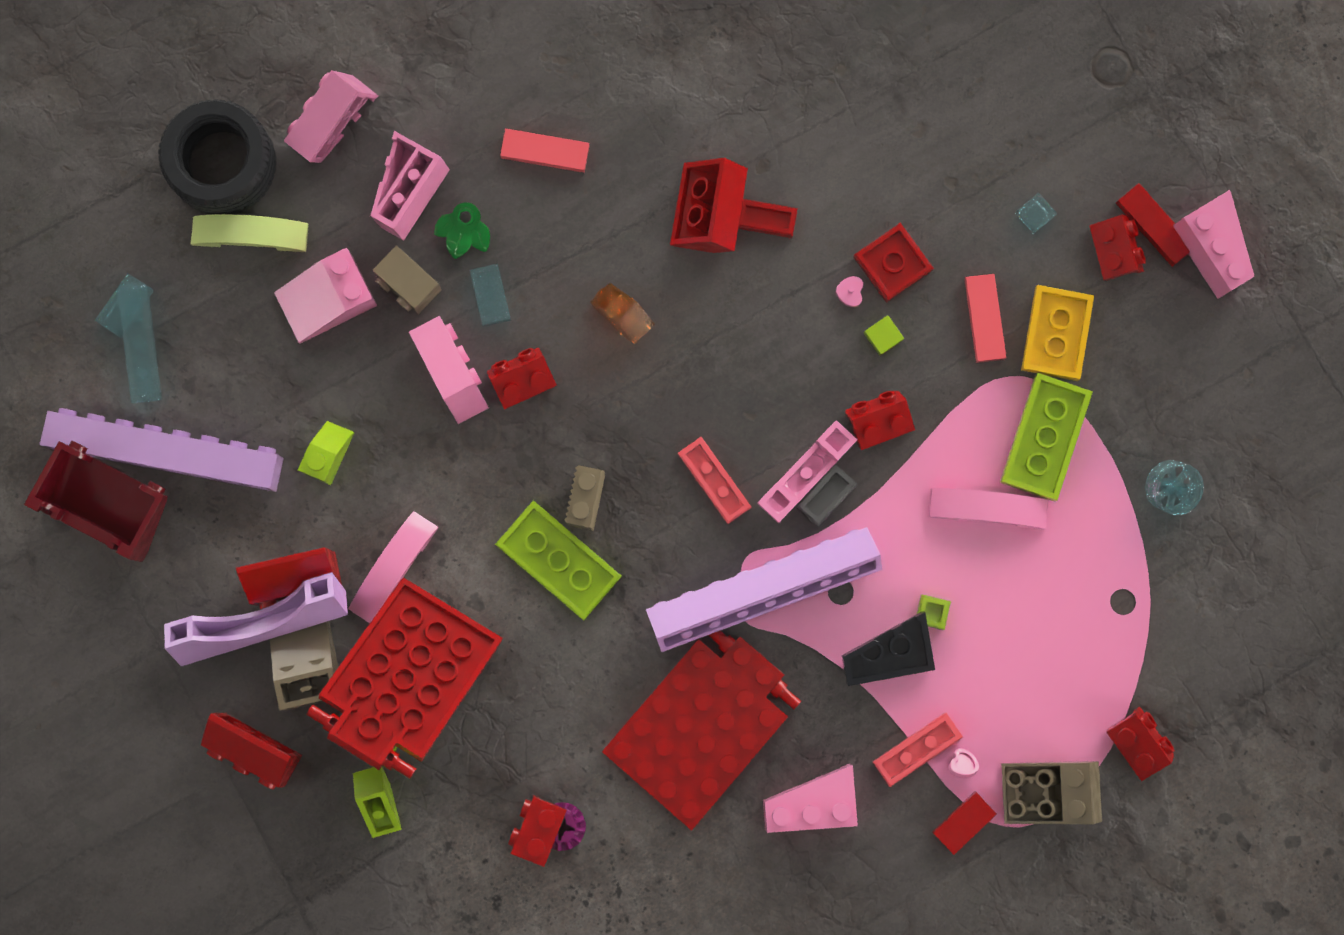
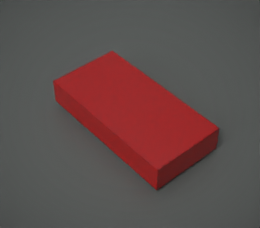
(767, 218)
(964, 823)

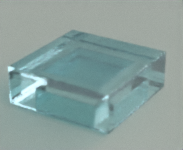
(1036, 213)

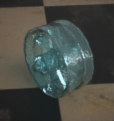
(1174, 487)

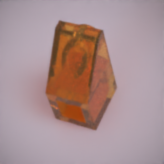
(622, 312)

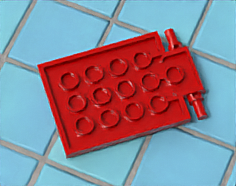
(404, 678)
(702, 726)

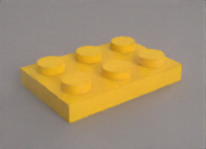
(1057, 332)

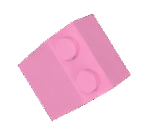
(325, 296)

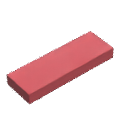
(545, 150)
(985, 318)
(714, 480)
(917, 749)

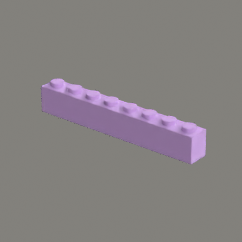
(165, 451)
(764, 589)

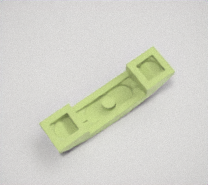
(249, 231)

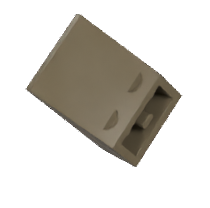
(302, 665)
(1051, 793)

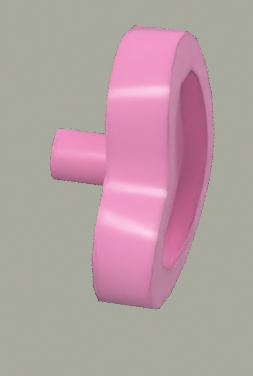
(849, 291)
(963, 764)

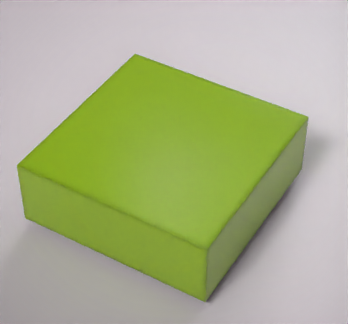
(883, 335)
(935, 610)

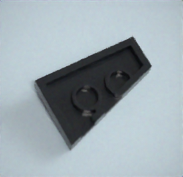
(891, 654)

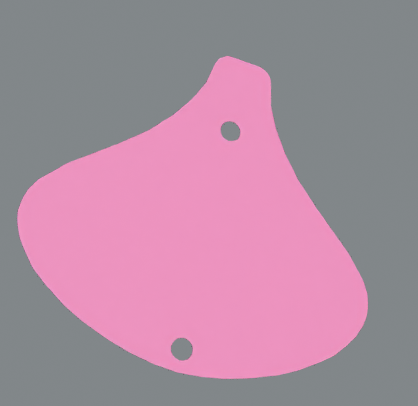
(1030, 637)

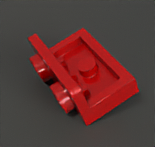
(1117, 247)
(521, 377)
(880, 419)
(1142, 743)
(537, 831)

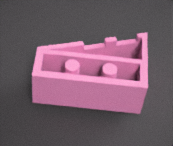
(407, 185)
(1217, 244)

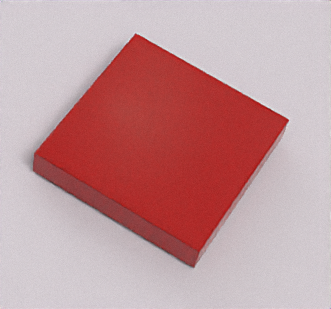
(893, 262)

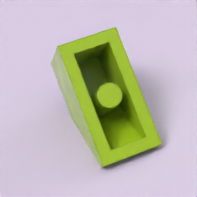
(326, 452)
(376, 801)

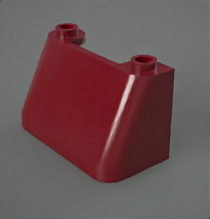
(99, 500)

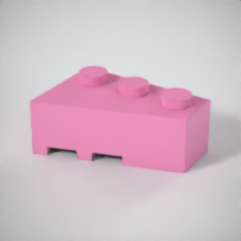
(327, 115)
(448, 368)
(816, 804)

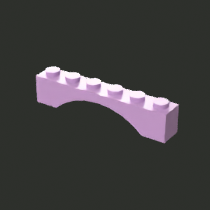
(205, 637)

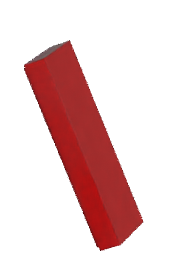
(1153, 223)

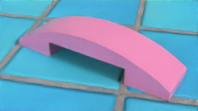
(807, 471)
(988, 507)
(392, 566)

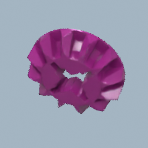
(573, 837)

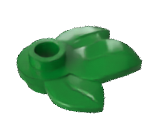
(462, 234)

